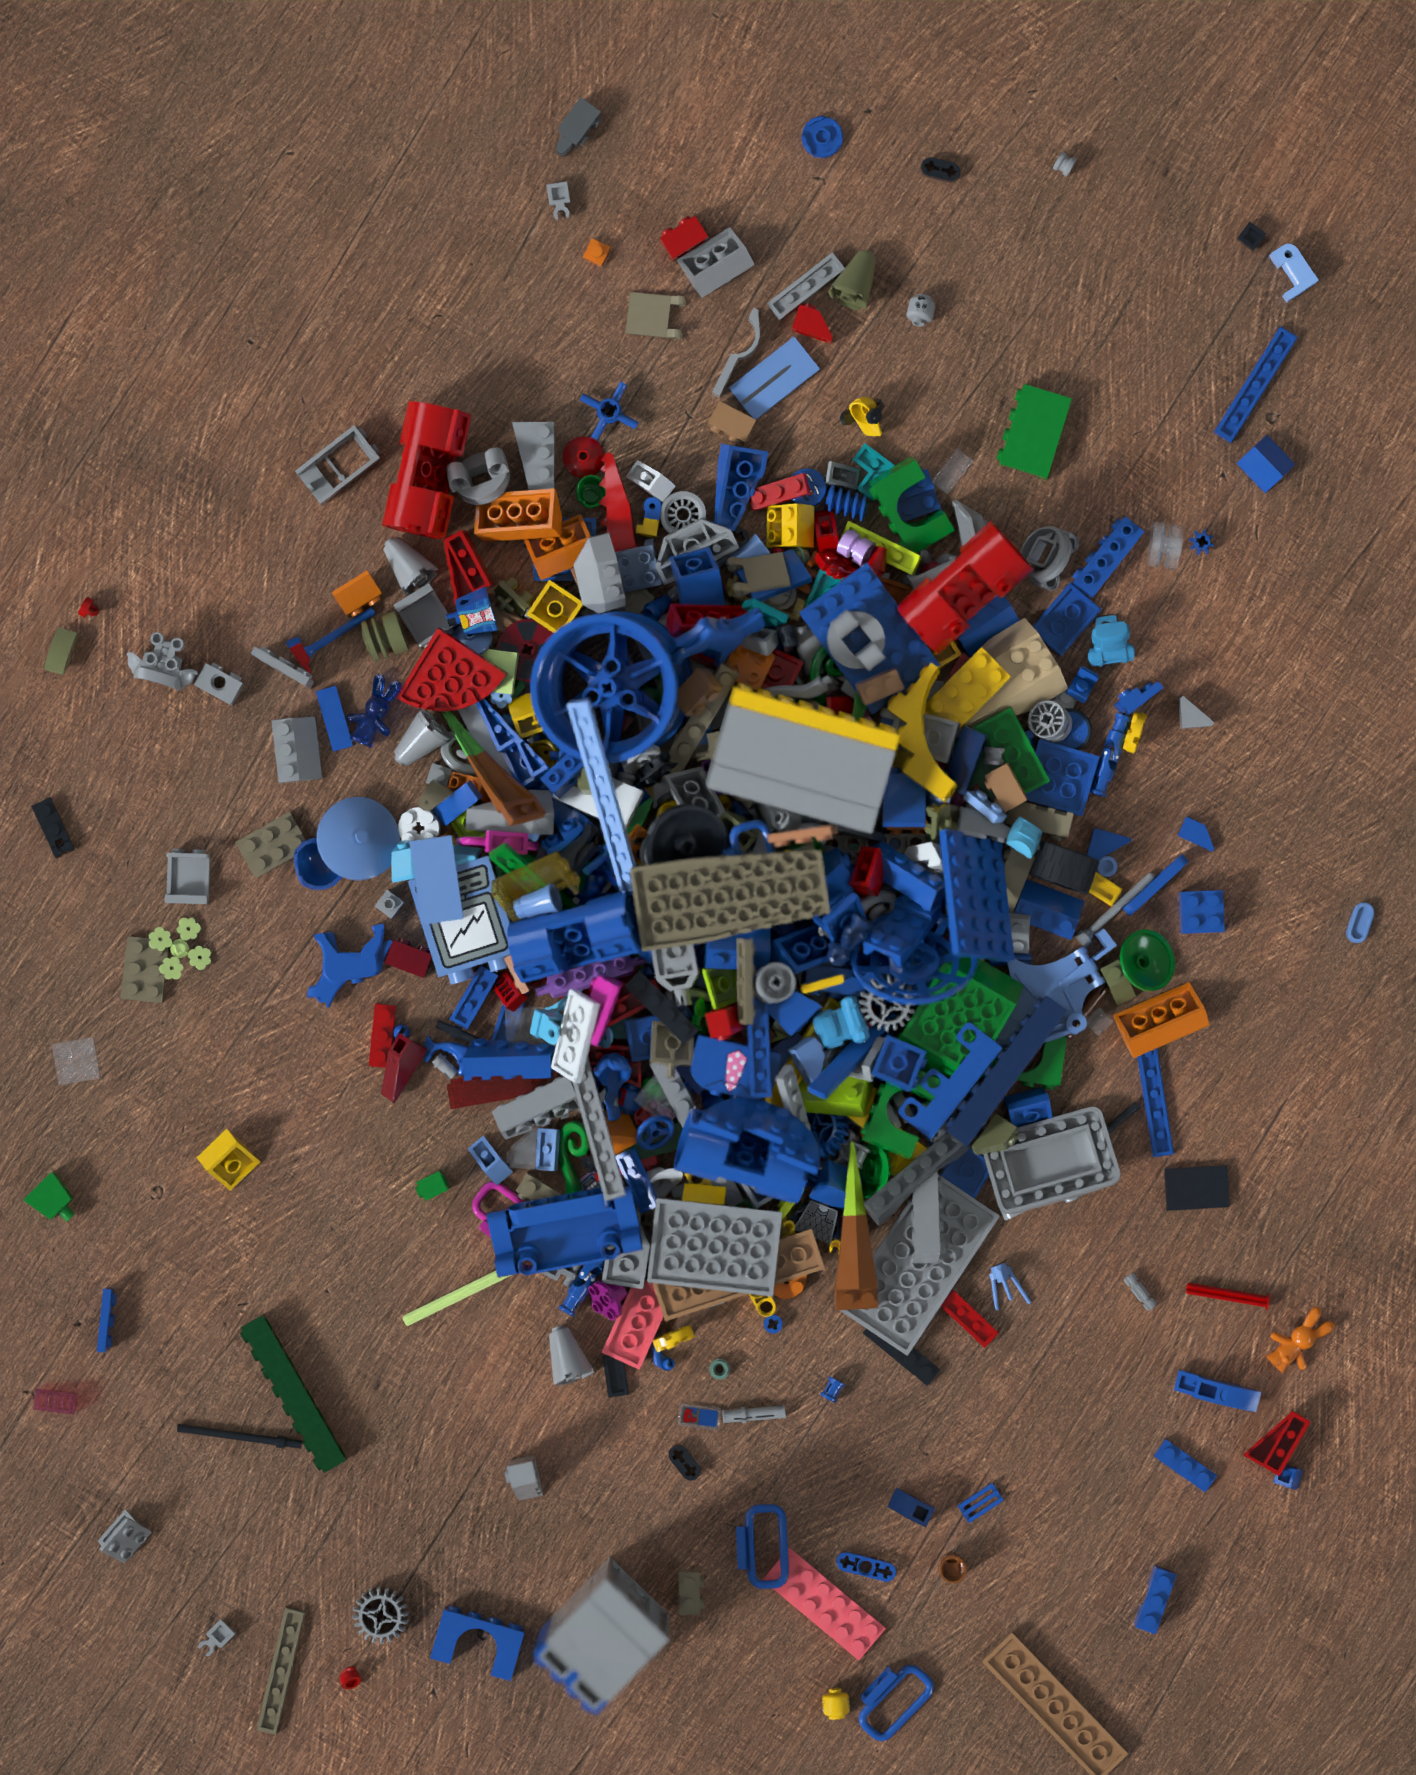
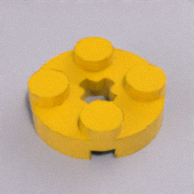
(1134, 733)
(673, 1338)

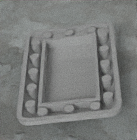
(1054, 1162)

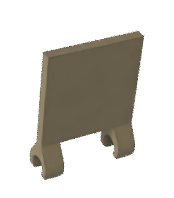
(650, 315)
(761, 573)

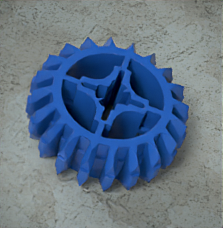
(828, 1135)

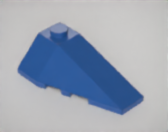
(737, 477)

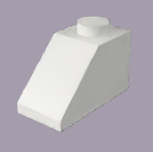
(650, 481)

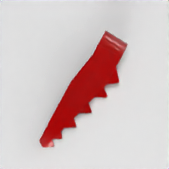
(619, 511)

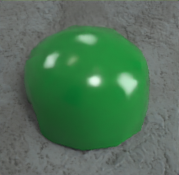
(589, 491)

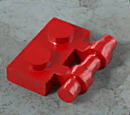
(835, 565)

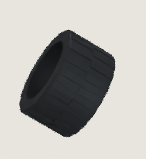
(1064, 867)

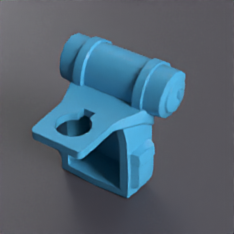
(1110, 642)
(841, 1024)

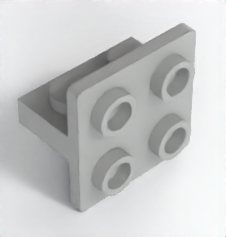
(123, 1537)

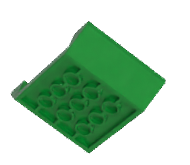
(982, 1002)

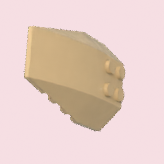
(1032, 669)

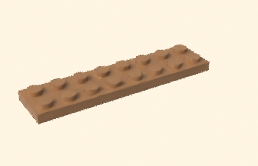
(795, 1258)
(1054, 1706)

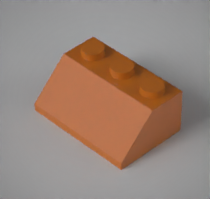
(558, 553)

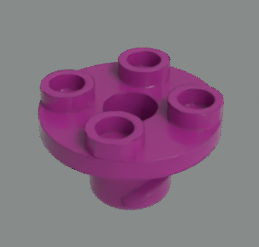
(607, 1299)

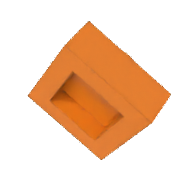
(596, 252)

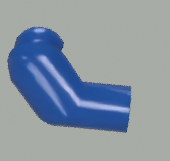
(661, 1360)

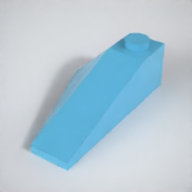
(402, 859)

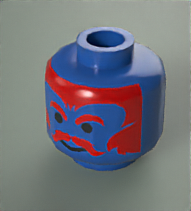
(625, 1099)

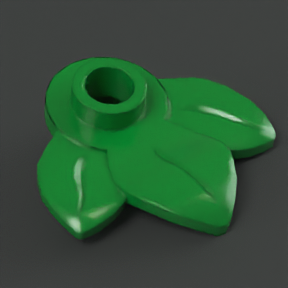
(699, 1018)

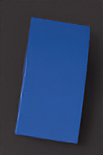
(568, 831)

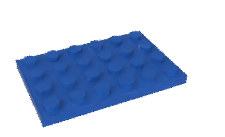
(902, 646)
(976, 896)

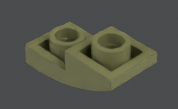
(60, 651)

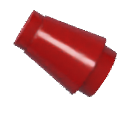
(878, 560)

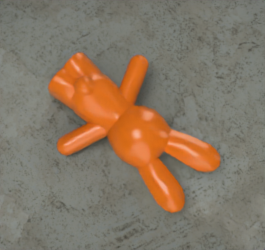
(1301, 1339)

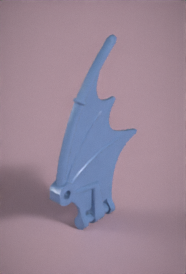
(1060, 981)

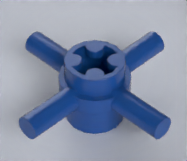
(606, 403)

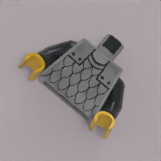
(820, 1217)

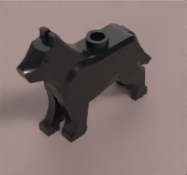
(579, 850)

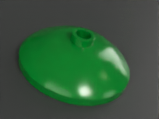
(1155, 959)

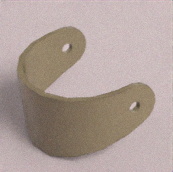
(433, 796)

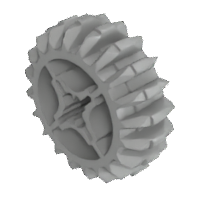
(884, 1011)
(390, 1617)

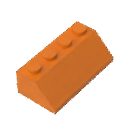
(519, 516)
(1161, 1019)

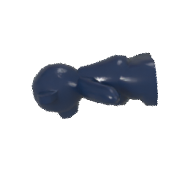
(852, 936)

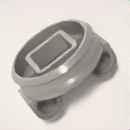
(461, 475)
(1062, 544)
(870, 654)

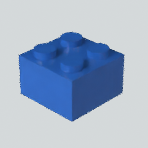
(1201, 912)

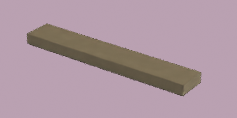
(281, 1670)

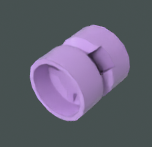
(853, 546)

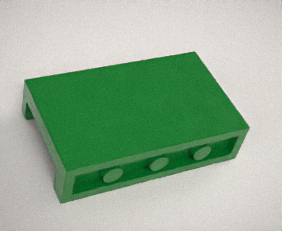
(1033, 431)

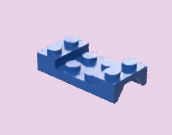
(902, 930)

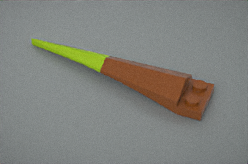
(856, 1273)

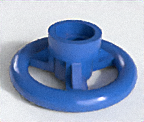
(654, 1130)

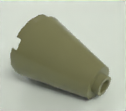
(855, 281)

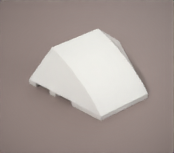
(928, 856)

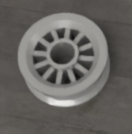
(672, 499)

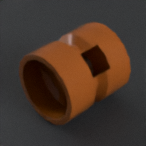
(952, 1567)

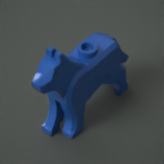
(716, 637)
(347, 966)

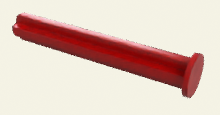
(1228, 1295)

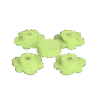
(179, 948)

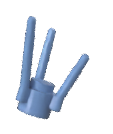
(1001, 1274)

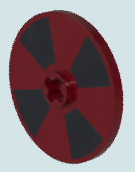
(517, 637)

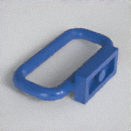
(736, 850)
(746, 1549)
(881, 1688)

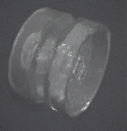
(1161, 545)

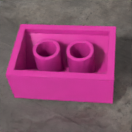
(605, 992)

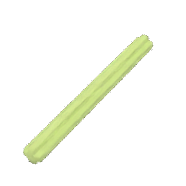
(452, 1298)

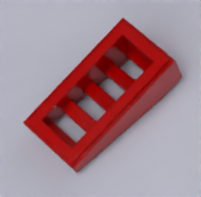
(516, 1000)

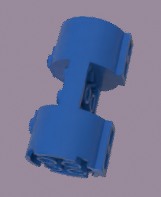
(574, 937)
(747, 1161)

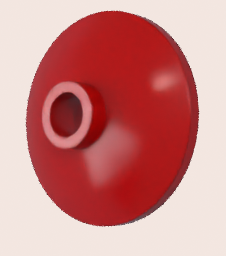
(578, 467)

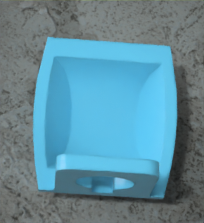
(1024, 837)

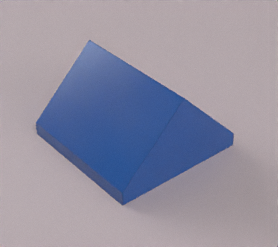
(1265, 463)
(831, 1185)

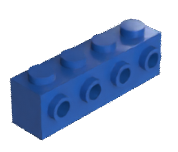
(1108, 556)
(911, 878)

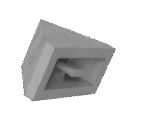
(842, 476)
(1191, 716)

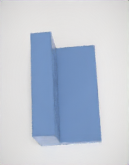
(1106, 941)

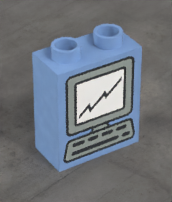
(477, 937)

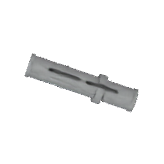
(751, 1414)

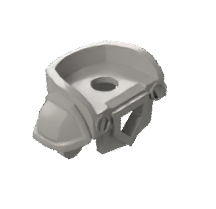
(162, 664)

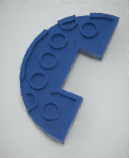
(768, 1121)

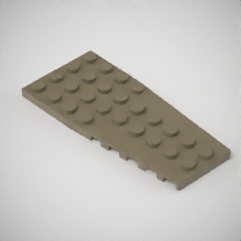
(725, 895)

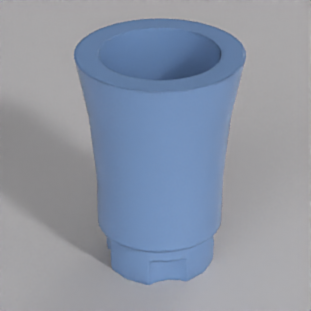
(752, 548)
(538, 902)

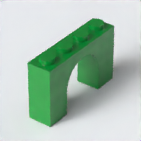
(888, 488)
(1048, 1069)
(881, 1131)

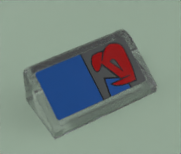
(699, 1416)

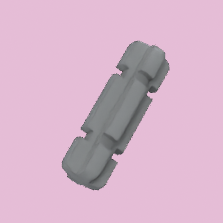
(1140, 1291)

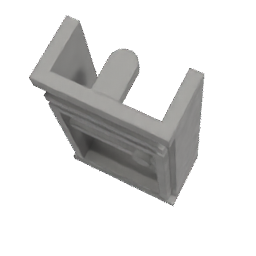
(317, 482)

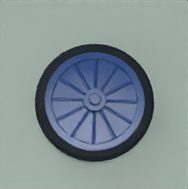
(1080, 732)

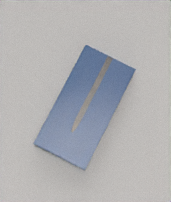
(774, 378)

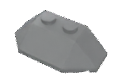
(968, 521)
(694, 537)
(599, 576)

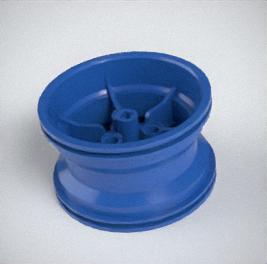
(561, 647)

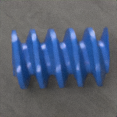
(846, 502)

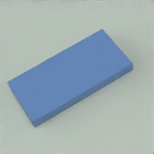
(436, 880)

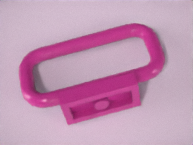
(493, 839)
(481, 1195)

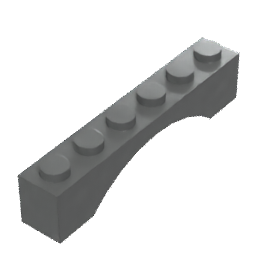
(897, 1190)

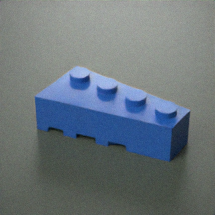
(508, 1060)

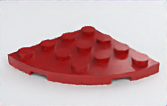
(449, 676)

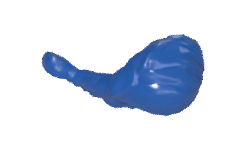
(612, 1072)

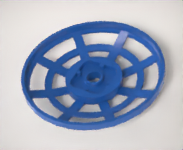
(915, 974)

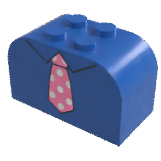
(725, 1066)

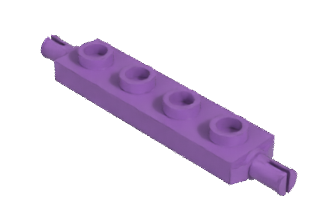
(581, 977)

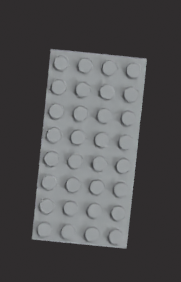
(915, 1291)

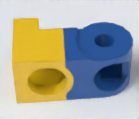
(652, 512)

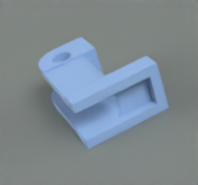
(1295, 268)

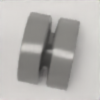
(1050, 721)
(781, 976)
(893, 1107)

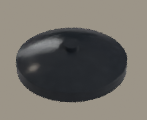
(684, 834)

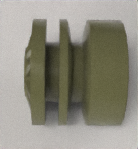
(384, 636)

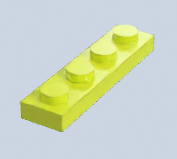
(896, 554)

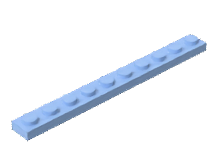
(603, 791)

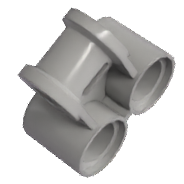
(861, 1151)

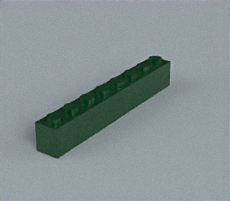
(294, 1394)

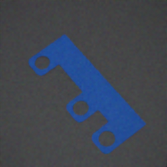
(954, 1089)

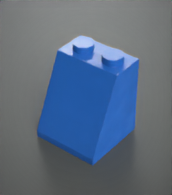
(697, 578)
(903, 801)
(837, 872)

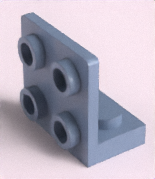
(638, 567)

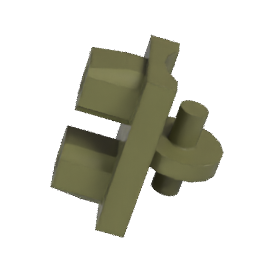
(511, 600)
(940, 820)

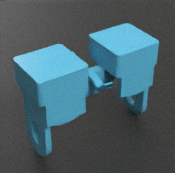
(547, 1025)

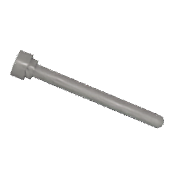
(1086, 935)

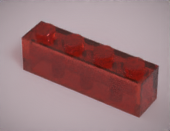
(481, 1091)

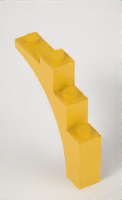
(912, 737)

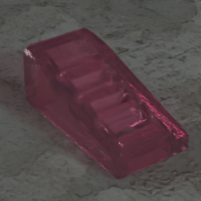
(71, 1404)

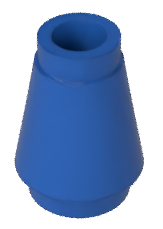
(657, 607)

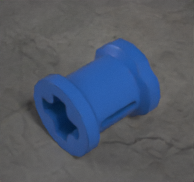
(832, 1389)

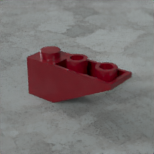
(401, 1063)

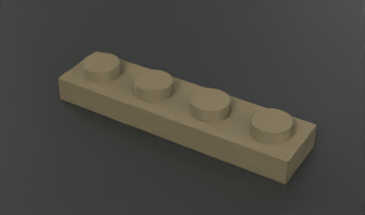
(745, 985)

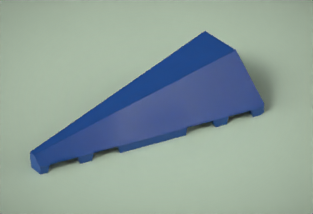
(520, 757)

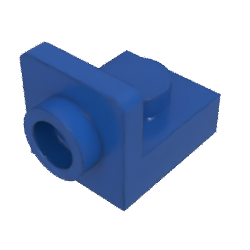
(1082, 684)

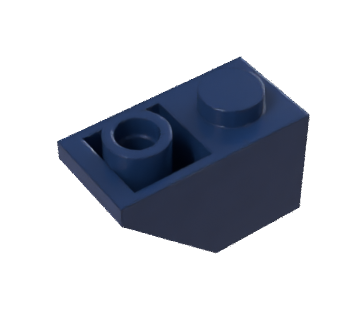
(911, 1507)

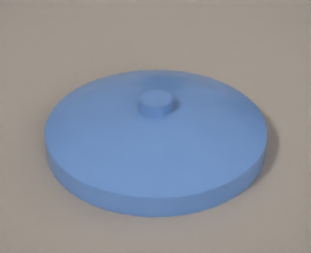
(357, 838)

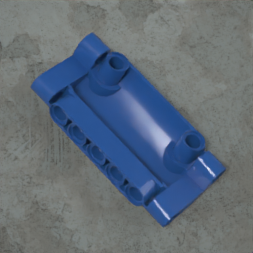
(563, 1231)

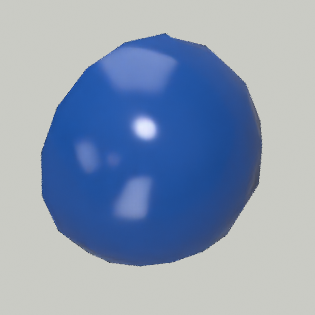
(311, 868)

